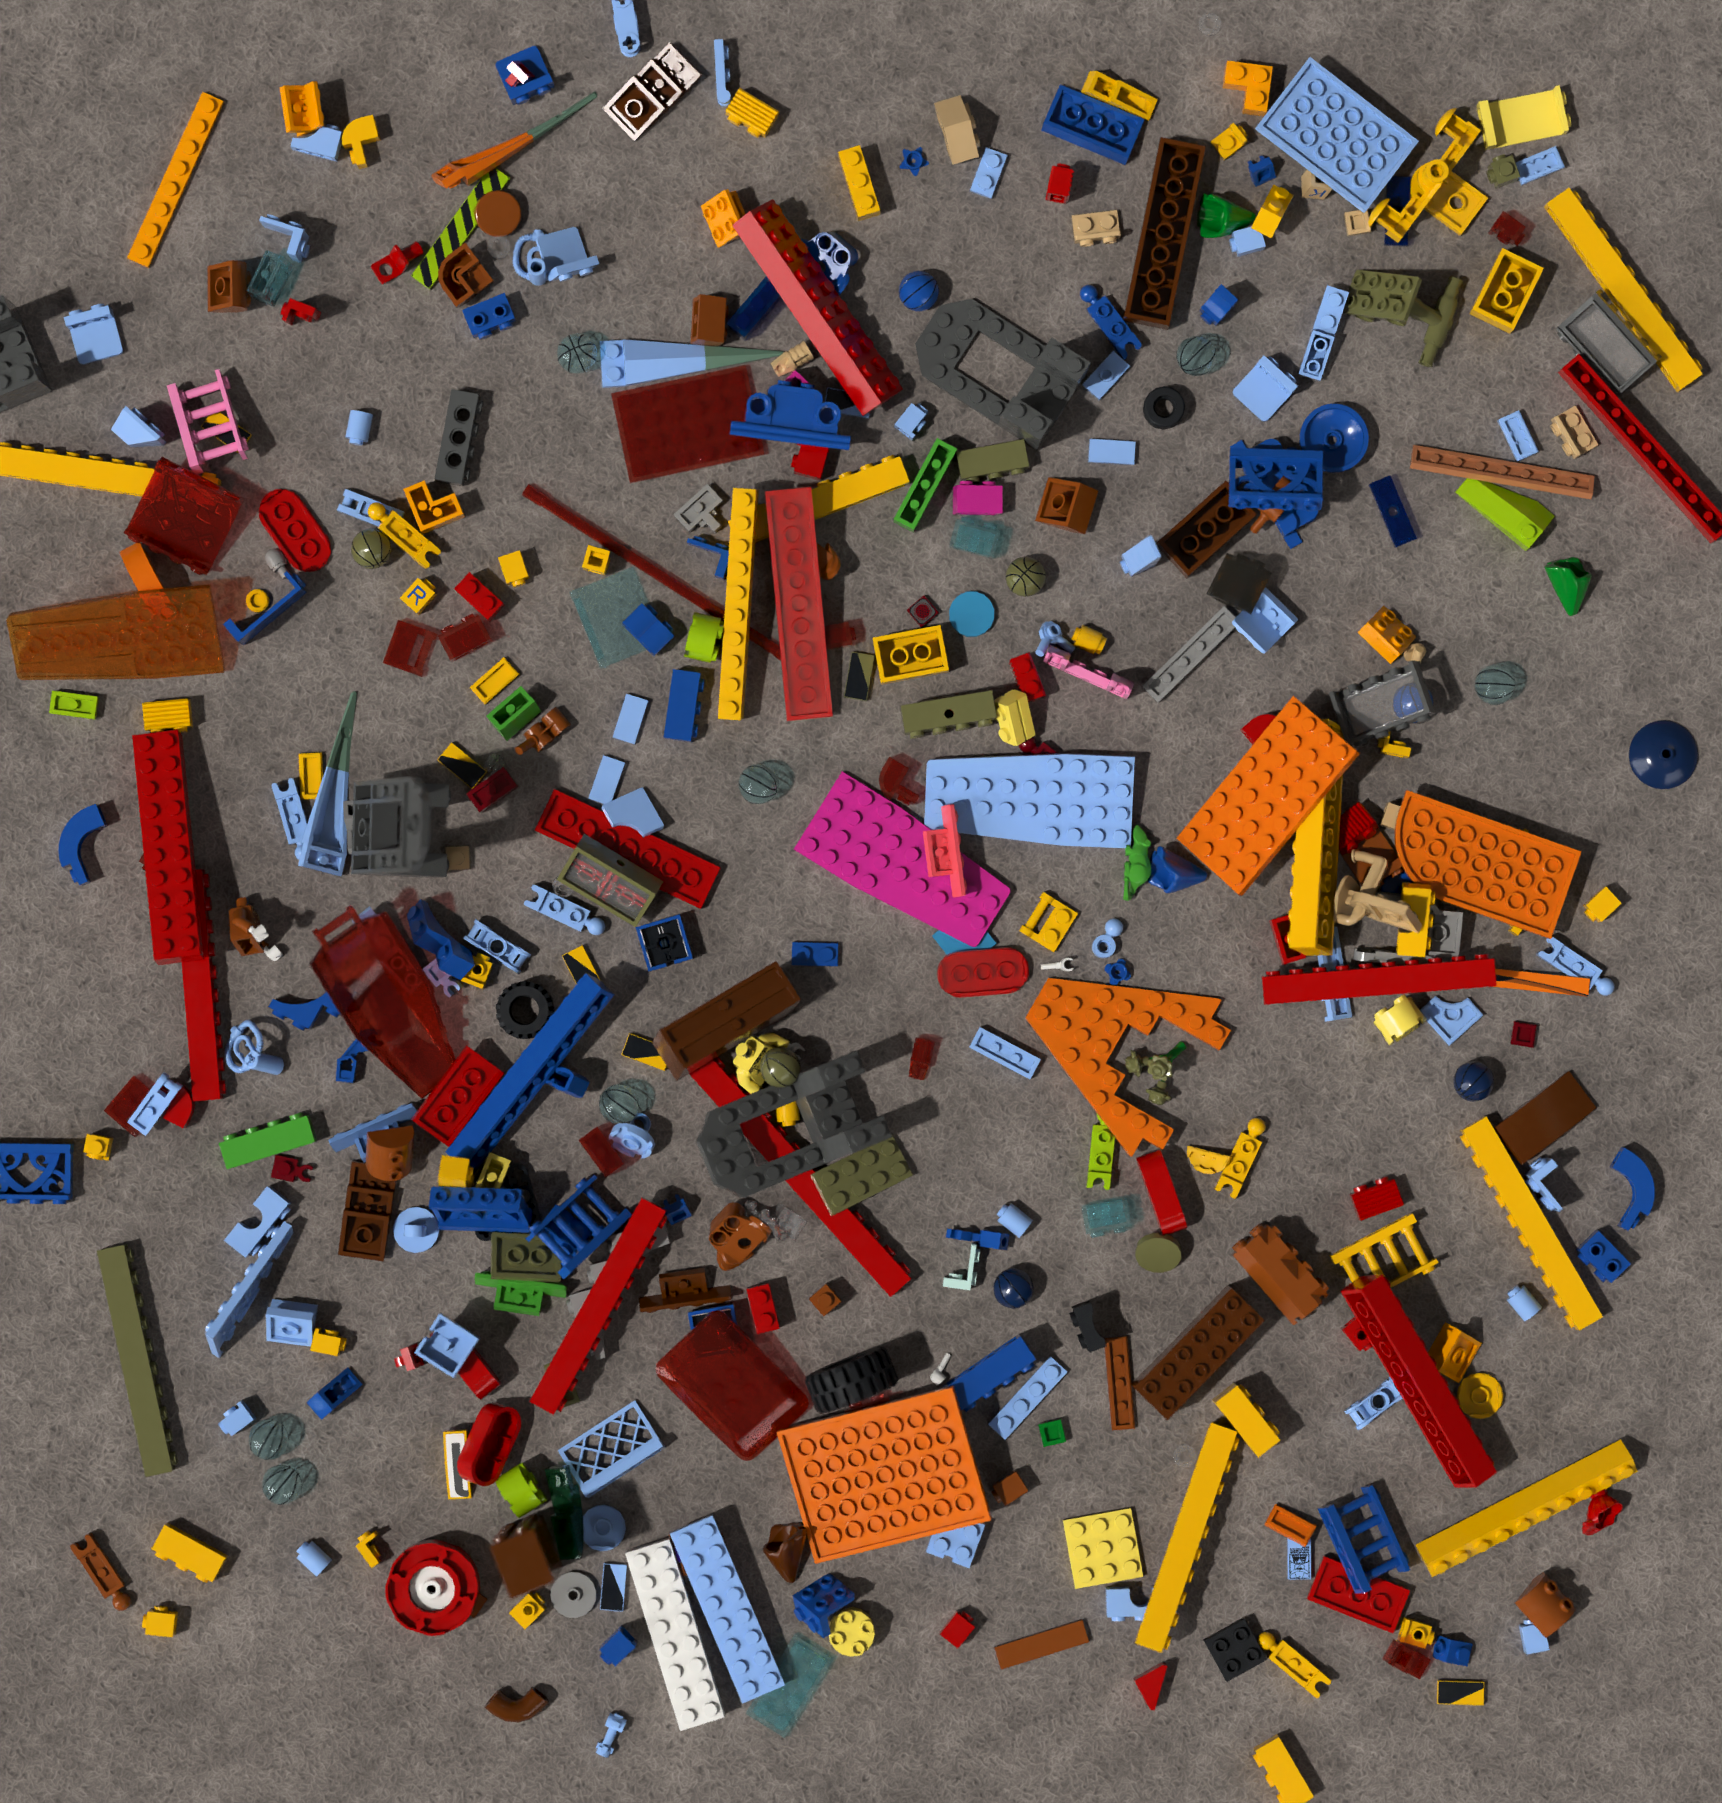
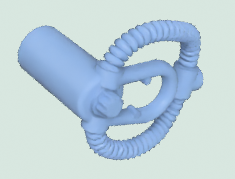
(536, 266)
(255, 1059)

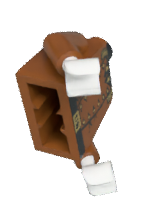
(248, 933)

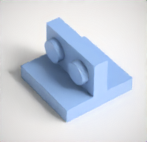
(291, 1322)

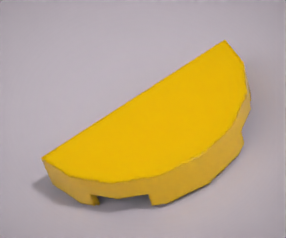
(1207, 1161)

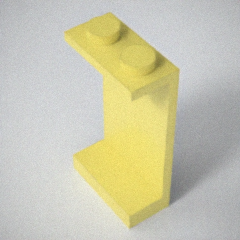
(1523, 118)

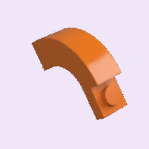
(141, 568)

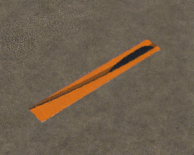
(1542, 982)

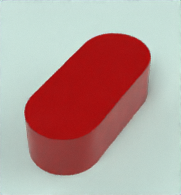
(1161, 1192)
(478, 1375)
(489, 1444)

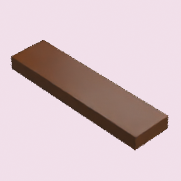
(1119, 1383)
(1041, 1644)

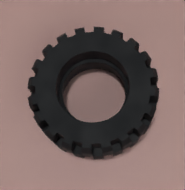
(851, 1380)

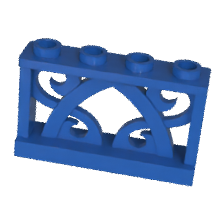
(1277, 459)
(52, 1155)
(480, 1209)

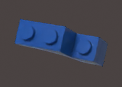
(431, 936)
(304, 1014)

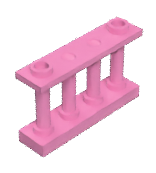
(186, 417)

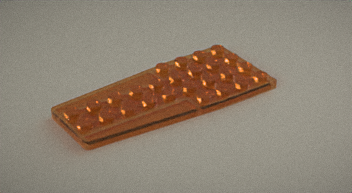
(119, 637)

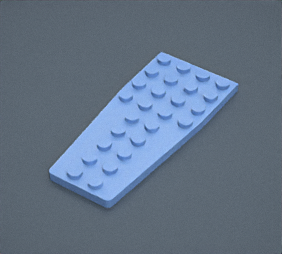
(1036, 797)

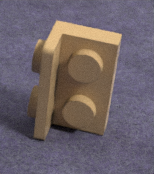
(1096, 227)
(1574, 432)

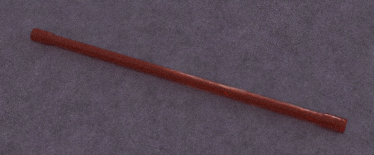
(542, 500)

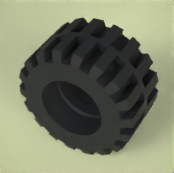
(510, 995)

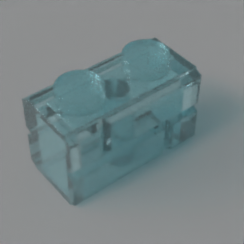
(270, 278)
(974, 537)
(1106, 1216)

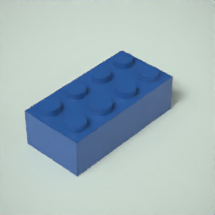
(992, 1371)

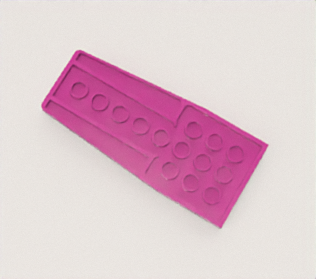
(884, 855)

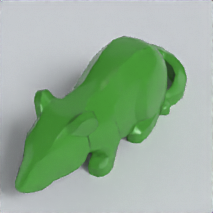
(1138, 867)

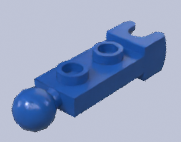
(1109, 321)

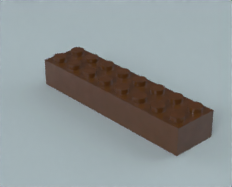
(1164, 233)

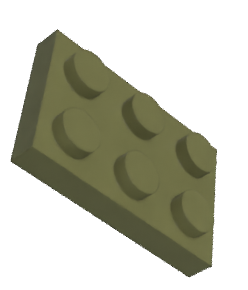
(522, 1260)

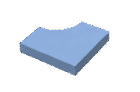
(634, 811)
(1450, 1019)

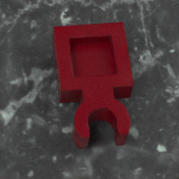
(287, 1168)

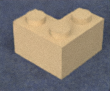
(957, 129)

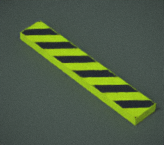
(458, 229)

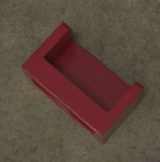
(492, 790)

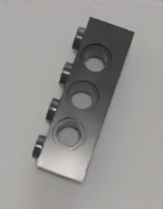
(458, 402)

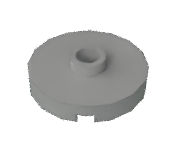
(573, 1582)

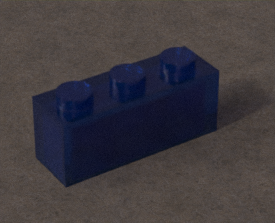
(754, 309)

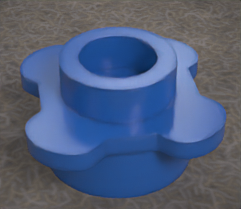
(1123, 975)

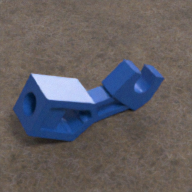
(350, 1053)
(985, 1238)

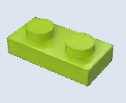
(73, 705)

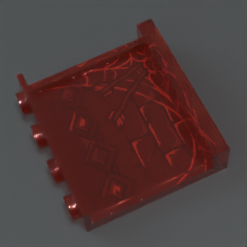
(184, 516)

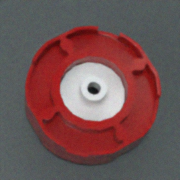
(426, 1609)

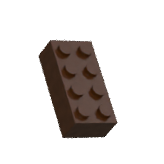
(1204, 531)

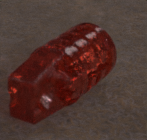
(921, 1058)

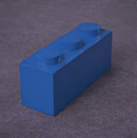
(683, 705)

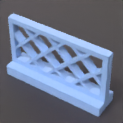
(623, 1465)

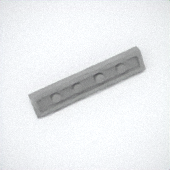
(1190, 655)

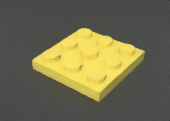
(1102, 1548)

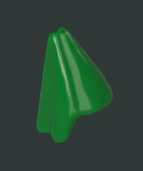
(1221, 217)
(1569, 582)

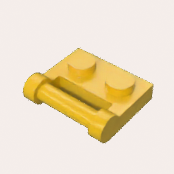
(1054, 927)

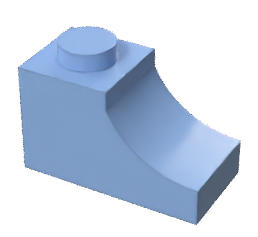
(323, 144)

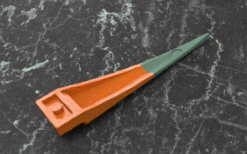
(477, 165)

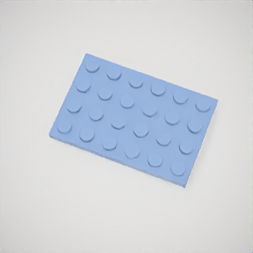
(1336, 135)

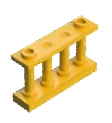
(1385, 1237)

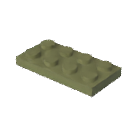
(861, 1175)

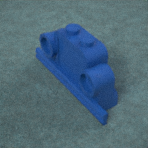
(792, 417)
(1291, 519)

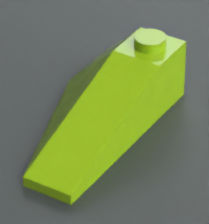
(1510, 512)

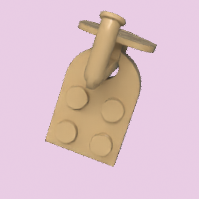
(1354, 903)

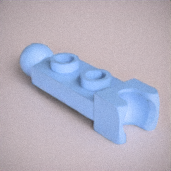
(291, 813)
(565, 911)
(1576, 966)

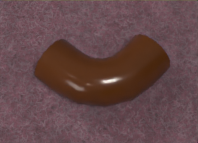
(516, 1710)

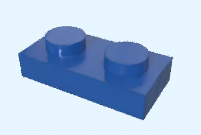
(814, 954)

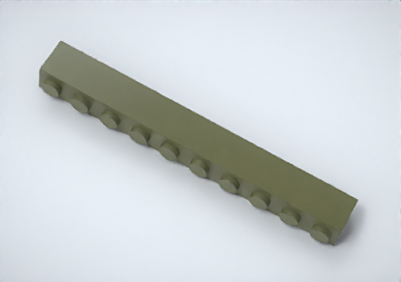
(136, 1360)

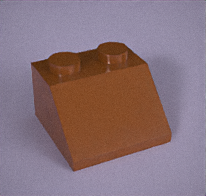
(1067, 505)

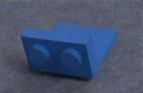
(534, 63)
(819, 1601)

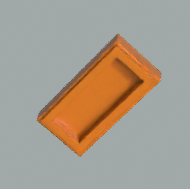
(1290, 1525)

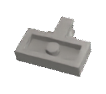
(700, 510)

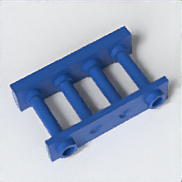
(583, 1247)
(1348, 1555)

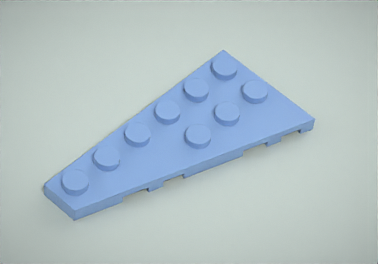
(246, 1291)

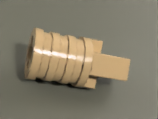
(792, 359)

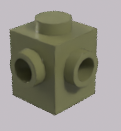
(1502, 171)

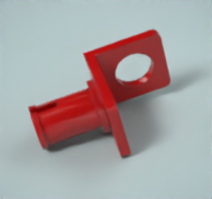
(397, 260)

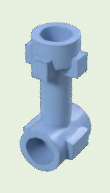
(615, 1723)

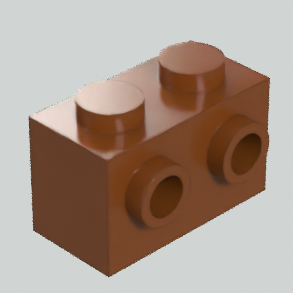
(709, 320)

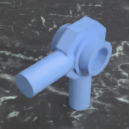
(1050, 635)

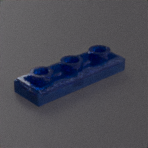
(1399, 193)
(1386, 498)

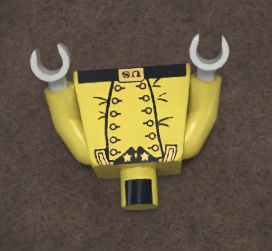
(750, 1055)

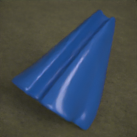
(1173, 872)

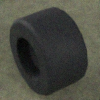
(1168, 394)

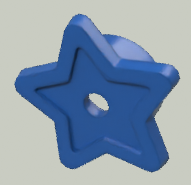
(917, 155)

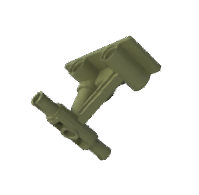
(1395, 300)

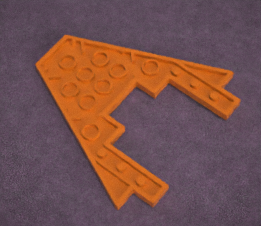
(1085, 1023)

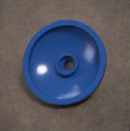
(1343, 425)

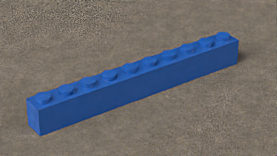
(531, 1071)

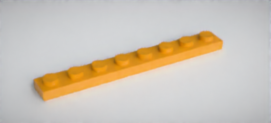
(175, 179)

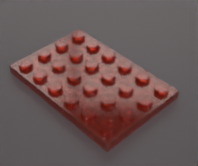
(684, 424)

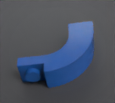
(72, 837)
(1641, 1183)

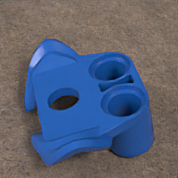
(836, 268)

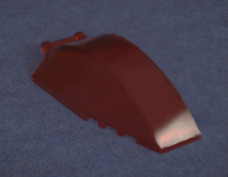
(384, 997)

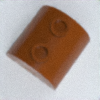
(228, 287)
(390, 1153)
(1545, 1605)

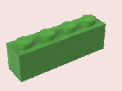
(925, 485)
(268, 1141)

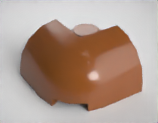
(462, 276)

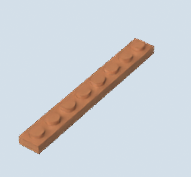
(1502, 472)

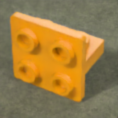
(302, 108)
(721, 214)
(1387, 634)

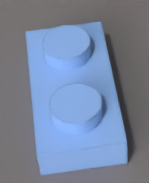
(988, 173)

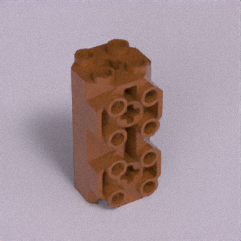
(1279, 1272)

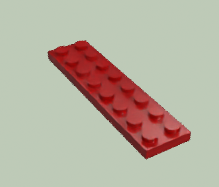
(681, 872)

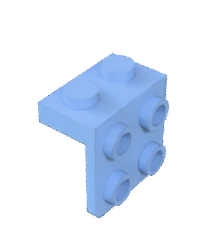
(298, 245)
(565, 255)
(94, 333)
(1265, 388)
(1266, 622)
(1539, 1169)

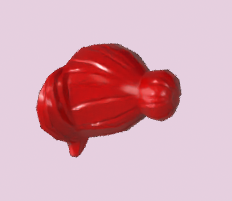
(1601, 1512)

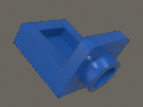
(1452, 1650)

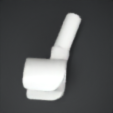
(1058, 965)
(937, 1377)

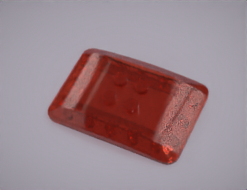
(731, 1385)

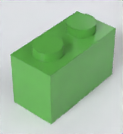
(513, 713)

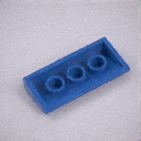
(1092, 124)

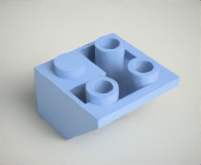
(135, 432)

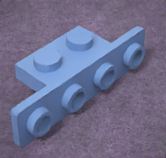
(359, 1133)

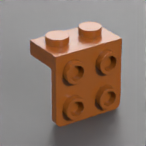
(1379, 846)

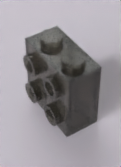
(1239, 582)

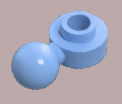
(1113, 928)

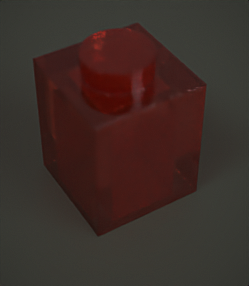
(839, 636)

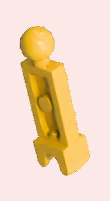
(403, 534)
(1242, 1157)
(1293, 1663)

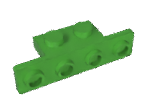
(518, 1295)

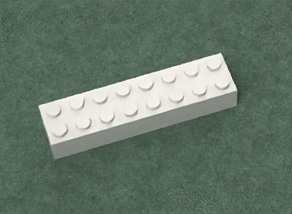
(675, 1634)

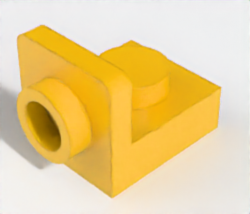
(1229, 141)
(1395, 749)
(369, 1552)

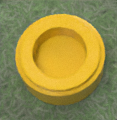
(257, 600)

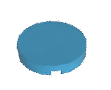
(971, 614)

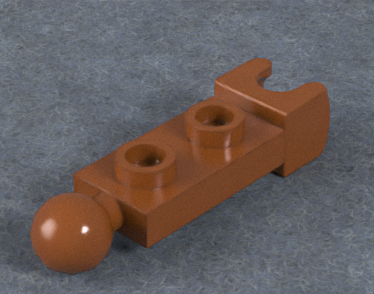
(101, 1572)

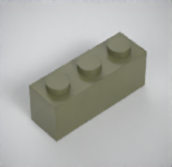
(992, 461)

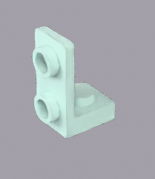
(956, 1281)

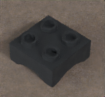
(1083, 1317)
(1235, 1649)

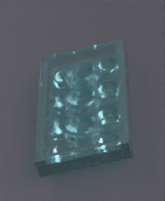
(801, 1670)

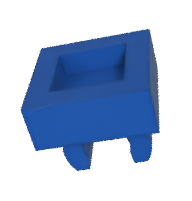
(1261, 171)
(677, 1211)

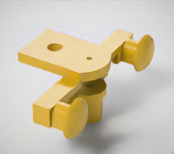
(1435, 185)

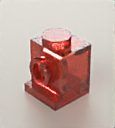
(1508, 229)

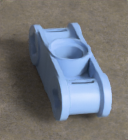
(626, 26)
(509, 951)
(1367, 1409)

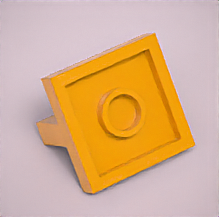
(1453, 1351)

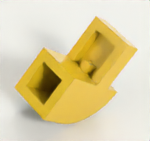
(358, 133)

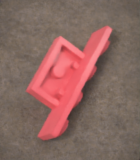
(943, 851)

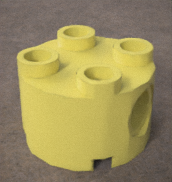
(1399, 1019)
(851, 1631)

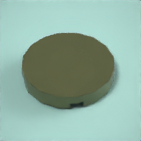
(1158, 1252)

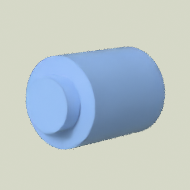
(358, 427)
(1014, 1219)
(1523, 1302)
(313, 1557)

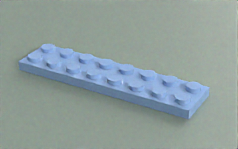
(727, 1608)

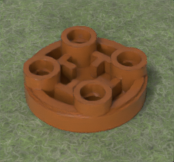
(497, 213)

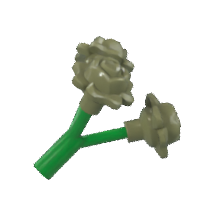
(1159, 1067)

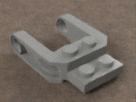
(1444, 937)

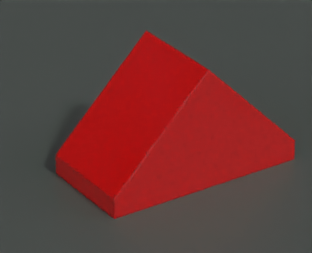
(1150, 1684)

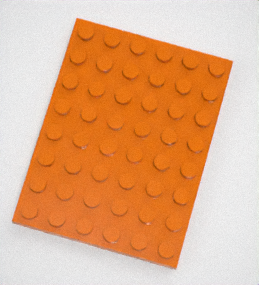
(884, 1474)

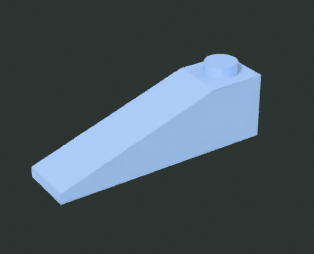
(1140, 557)

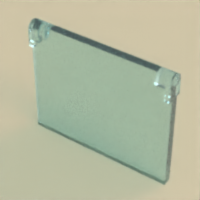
(602, 611)

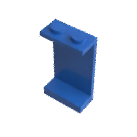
(246, 635)

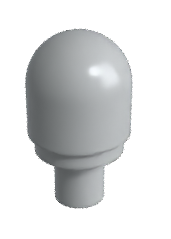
(276, 562)

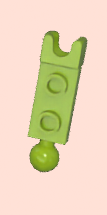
(1100, 1155)

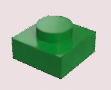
(1052, 1432)

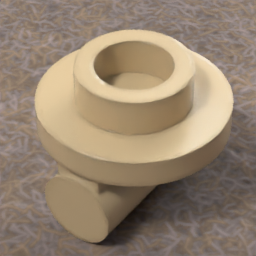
(1415, 652)

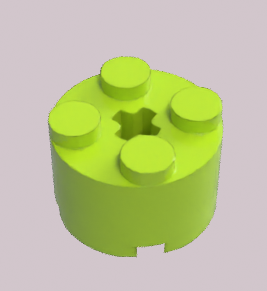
(703, 636)
(520, 1490)

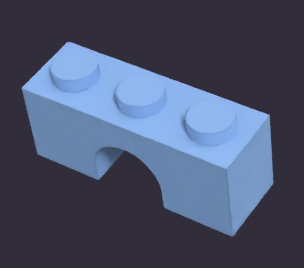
(272, 1207)
(1120, 1605)

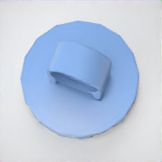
(633, 1139)
(416, 1229)

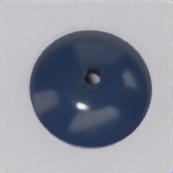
(1647, 757)

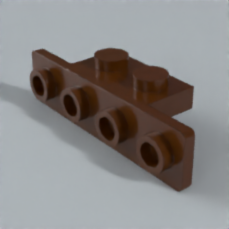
(682, 1290)

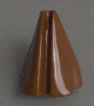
(786, 1549)

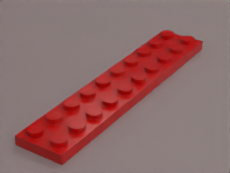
(798, 603)

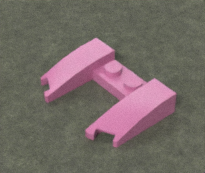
(1060, 660)

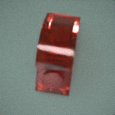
(890, 780)
(1406, 1659)

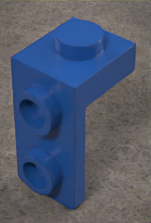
(719, 549)

